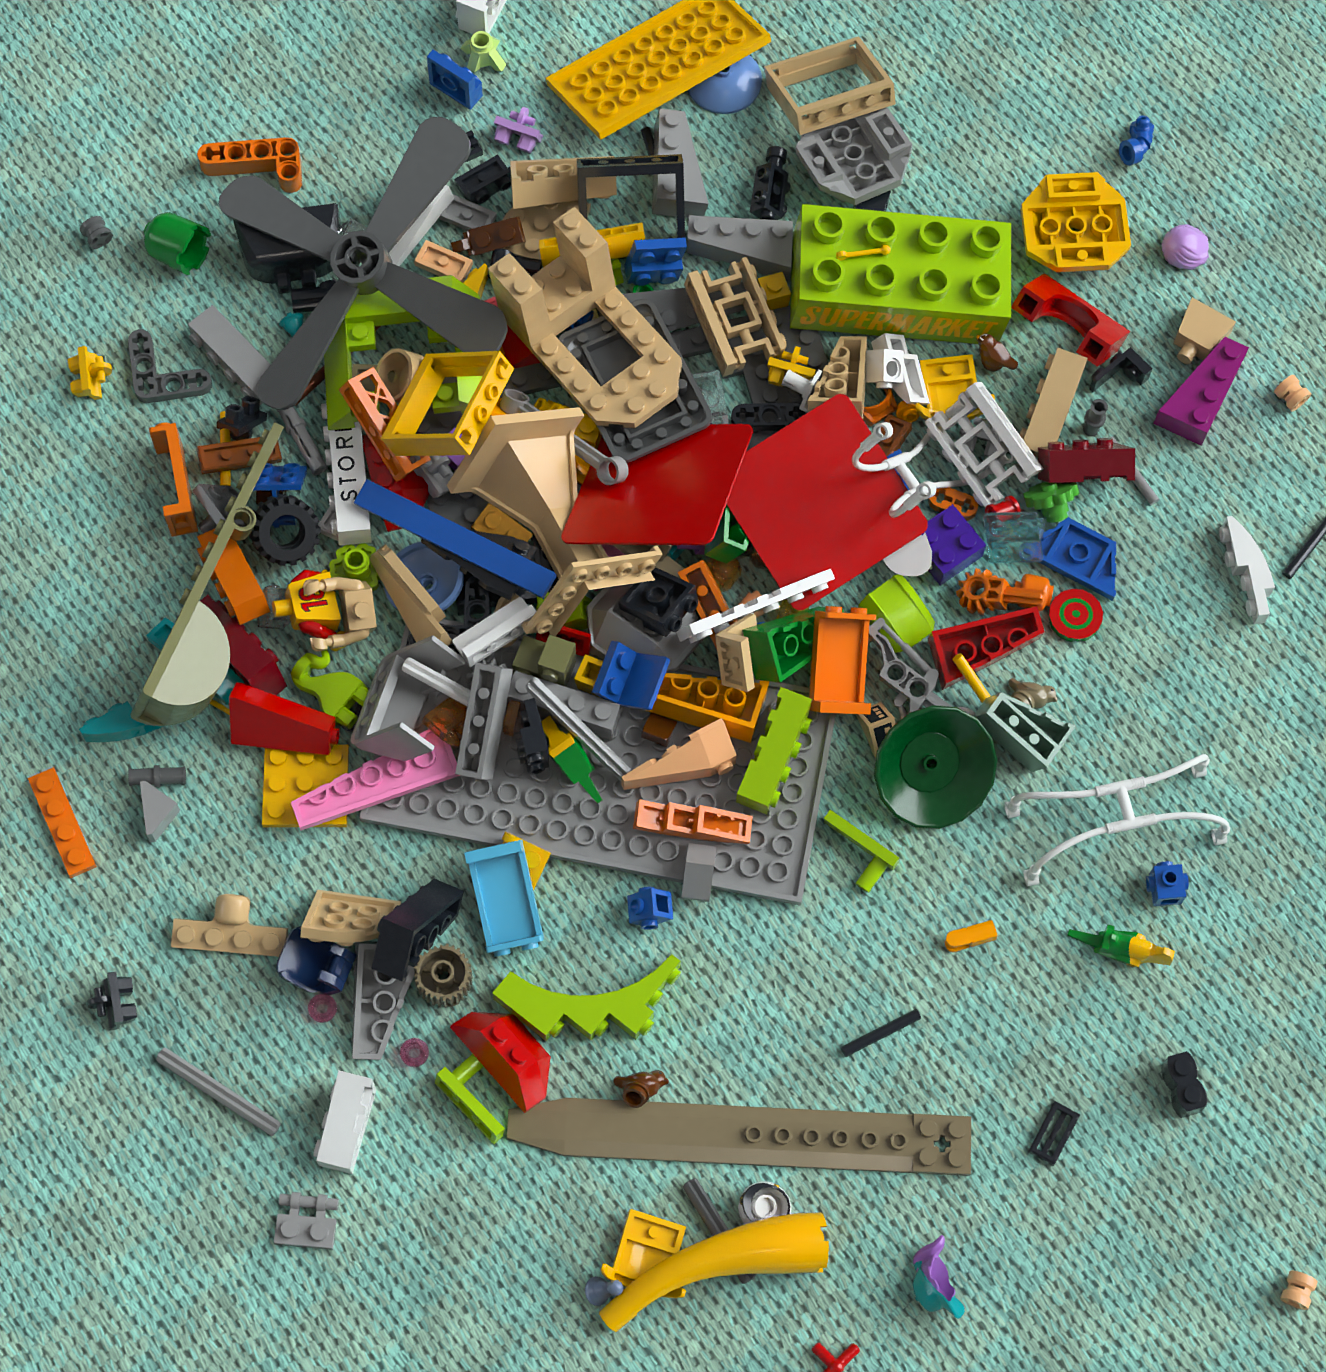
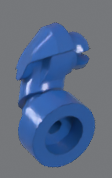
(1133, 149)

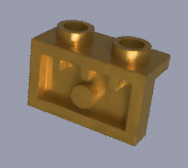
(497, 522)

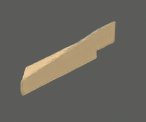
(409, 596)

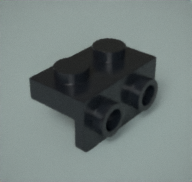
(484, 180)

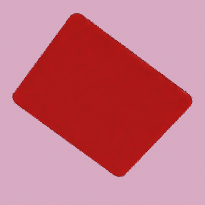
(667, 496)
(815, 509)

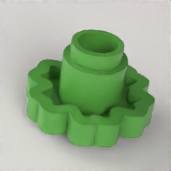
(1051, 499)

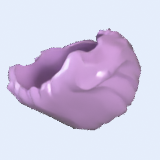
(1185, 247)

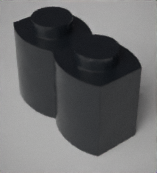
(1187, 1092)

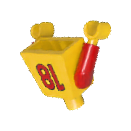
(313, 613)

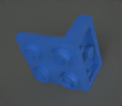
(630, 677)

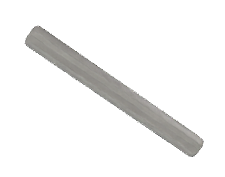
(577, 728)
(218, 1091)

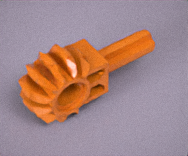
(996, 593)

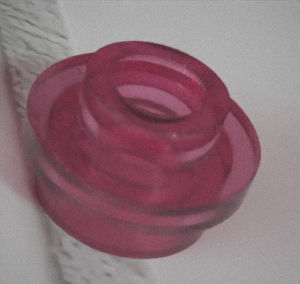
(318, 1000)
(411, 1044)

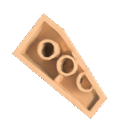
(702, 756)

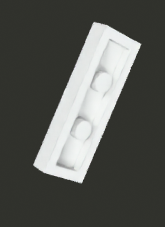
(493, 631)

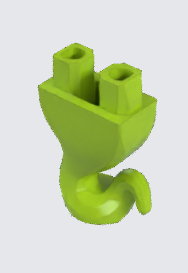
(334, 690)

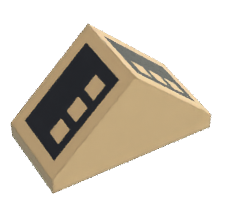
(876, 725)

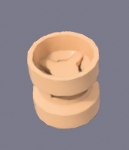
(1292, 393)
(1298, 1290)

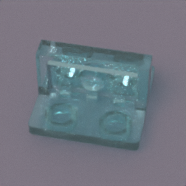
(1014, 536)

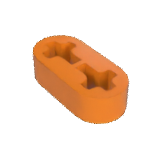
(956, 498)

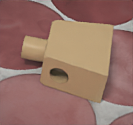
(1201, 331)

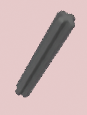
(709, 1214)

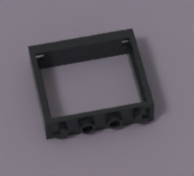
(634, 166)

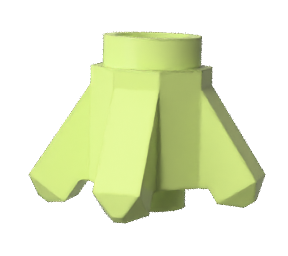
(483, 52)

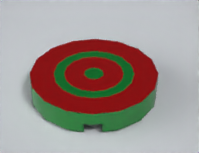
(1075, 615)

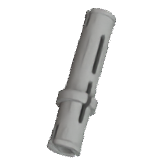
(297, 428)

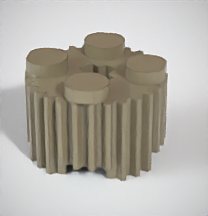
(447, 991)

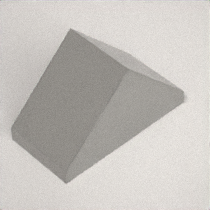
(158, 810)
(698, 872)

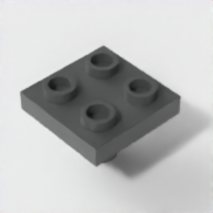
(215, 500)

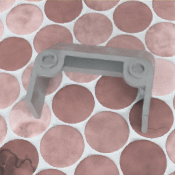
(396, 701)

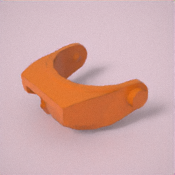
(878, 412)

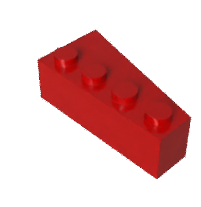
(983, 642)

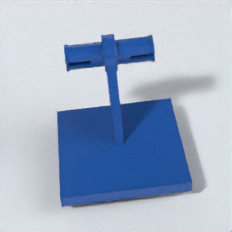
(277, 478)

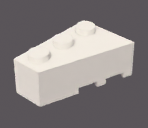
(345, 1122)

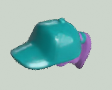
(932, 1281)

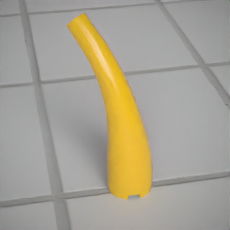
(761, 1247)

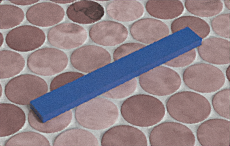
(455, 539)

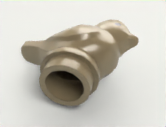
(1033, 693)

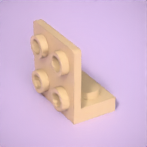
(735, 655)

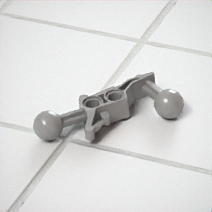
(909, 677)

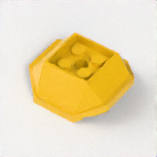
(1080, 203)

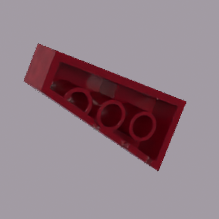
(247, 657)

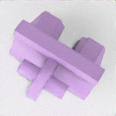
(528, 135)

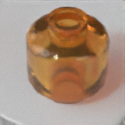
(725, 574)

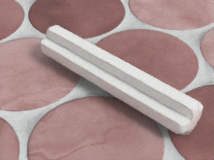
(436, 680)

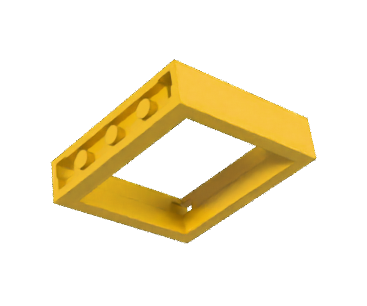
(401, 431)

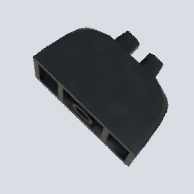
(279, 262)

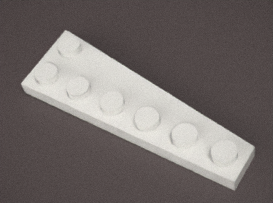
(767, 602)

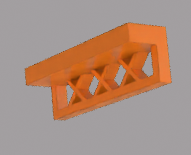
(374, 422)

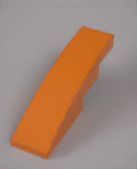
(693, 822)

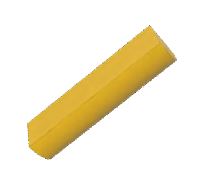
(618, 238)

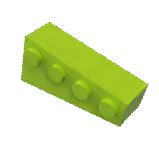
(774, 751)

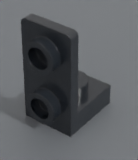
(1130, 361)

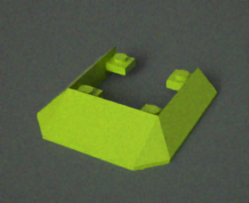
(358, 334)

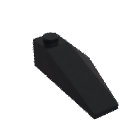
(488, 580)

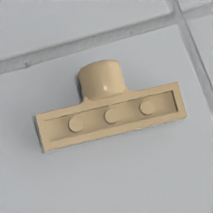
(229, 931)

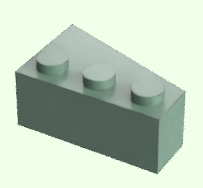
(1023, 731)

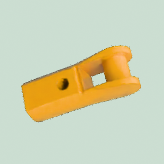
(970, 936)

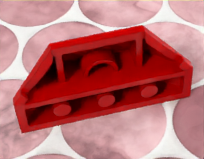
(411, 487)
(507, 1054)

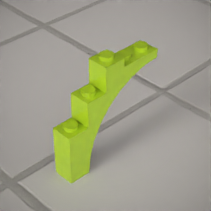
(627, 1007)

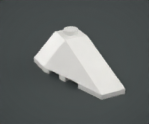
(421, 226)

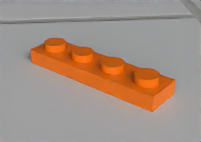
(62, 822)

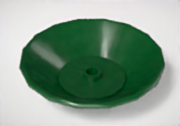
(954, 782)

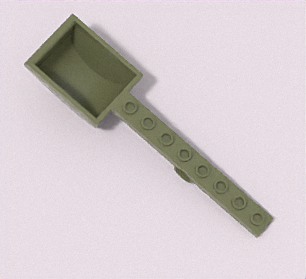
(198, 648)

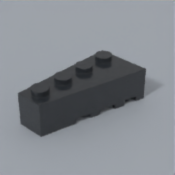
(415, 927)

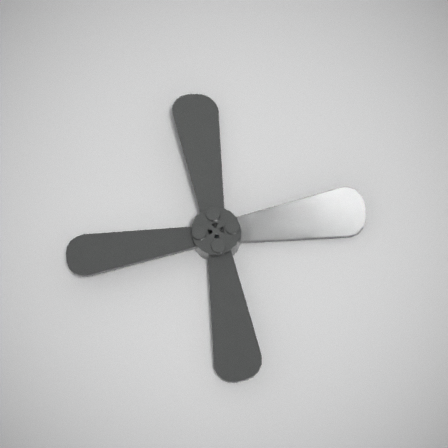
(425, 169)

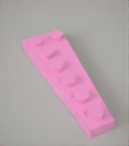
(376, 783)

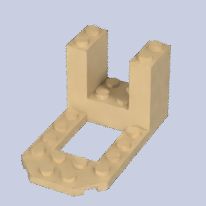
(563, 293)

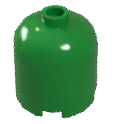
(176, 241)

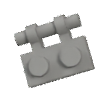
(306, 1230)

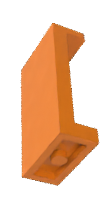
(179, 516)
(840, 661)

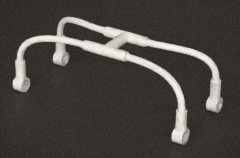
(917, 491)
(1120, 788)

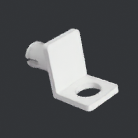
(801, 385)

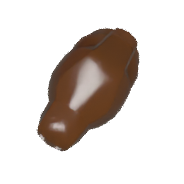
(994, 354)
(640, 1086)

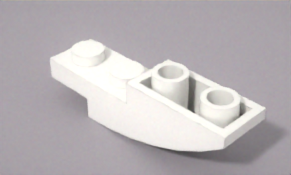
(1248, 561)

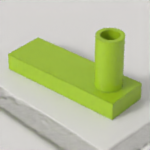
(881, 856)
(452, 1085)

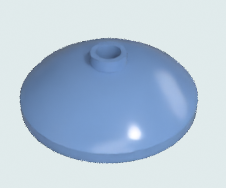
(729, 90)
(432, 569)

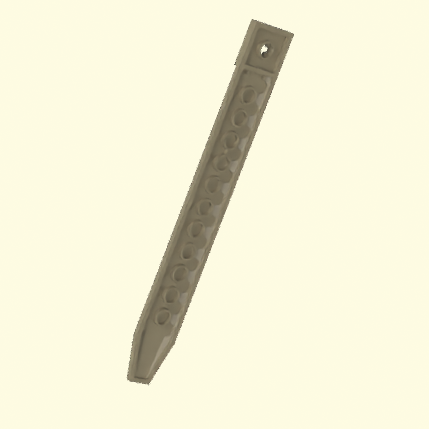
(746, 1135)

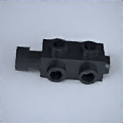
(771, 186)

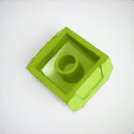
(901, 610)

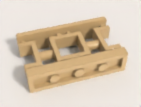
(715, 322)

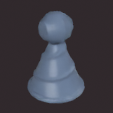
(598, 1290)

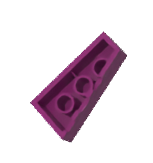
(1199, 398)

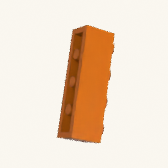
(235, 581)
(708, 593)

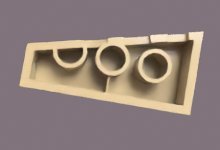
(554, 182)

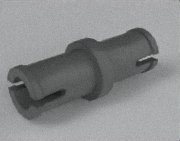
(1095, 417)
(157, 775)

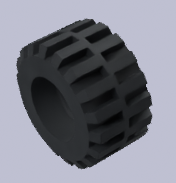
(303, 542)

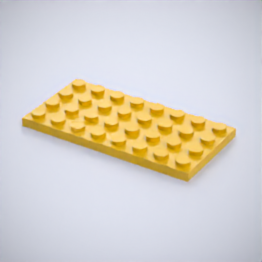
(656, 62)

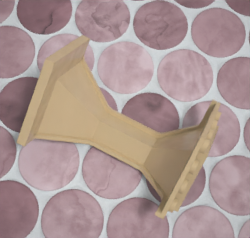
(530, 473)

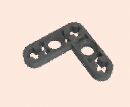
(159, 382)

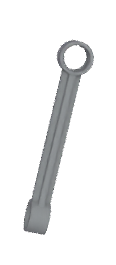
(518, 402)

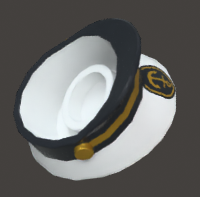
(763, 1201)

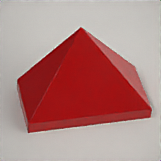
(581, 639)

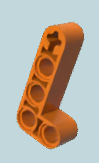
(251, 163)

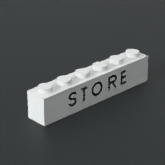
(347, 479)

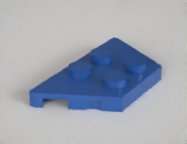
(1081, 556)

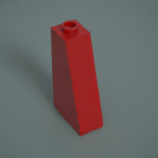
(278, 723)

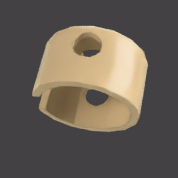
(404, 365)

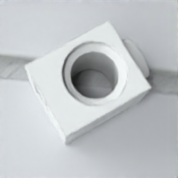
(884, 367)

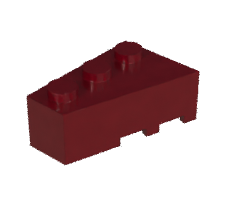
(1086, 461)

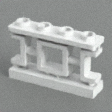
(1000, 433)

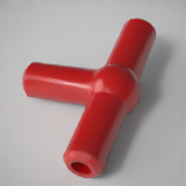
(835, 1364)

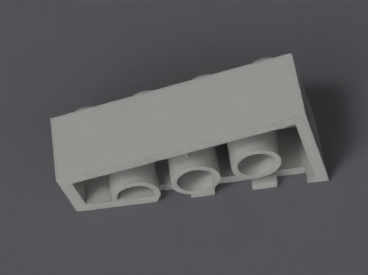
(670, 138)

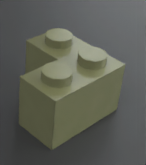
(548, 660)

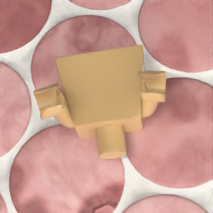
(356, 610)

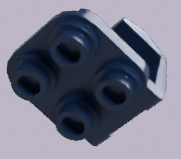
(314, 965)

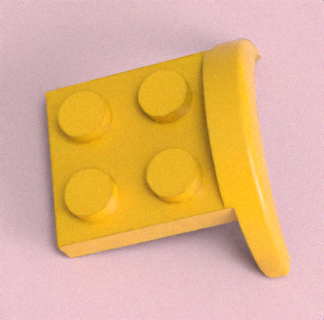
(945, 381)
(643, 1245)

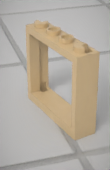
(837, 107)

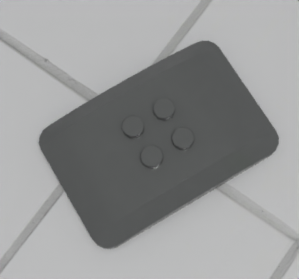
(607, 354)

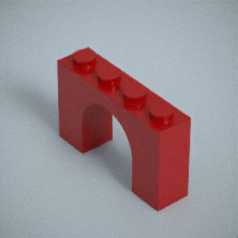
(1049, 298)

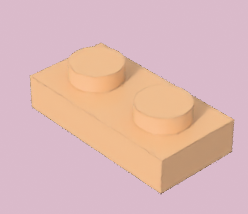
(443, 261)

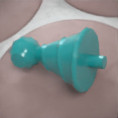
(292, 322)

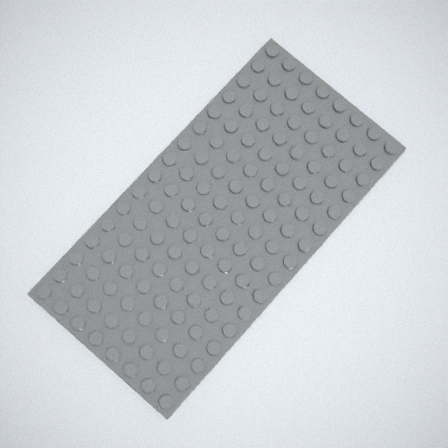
(579, 830)

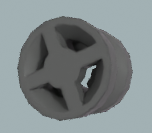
(96, 232)

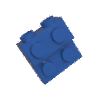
(453, 80)
(655, 261)

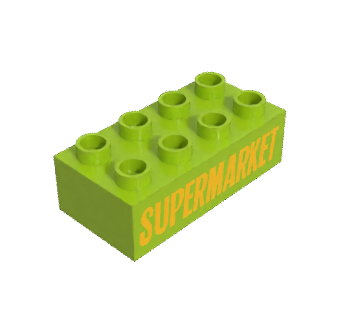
(936, 284)

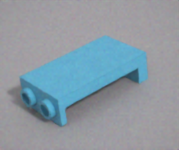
(505, 897)

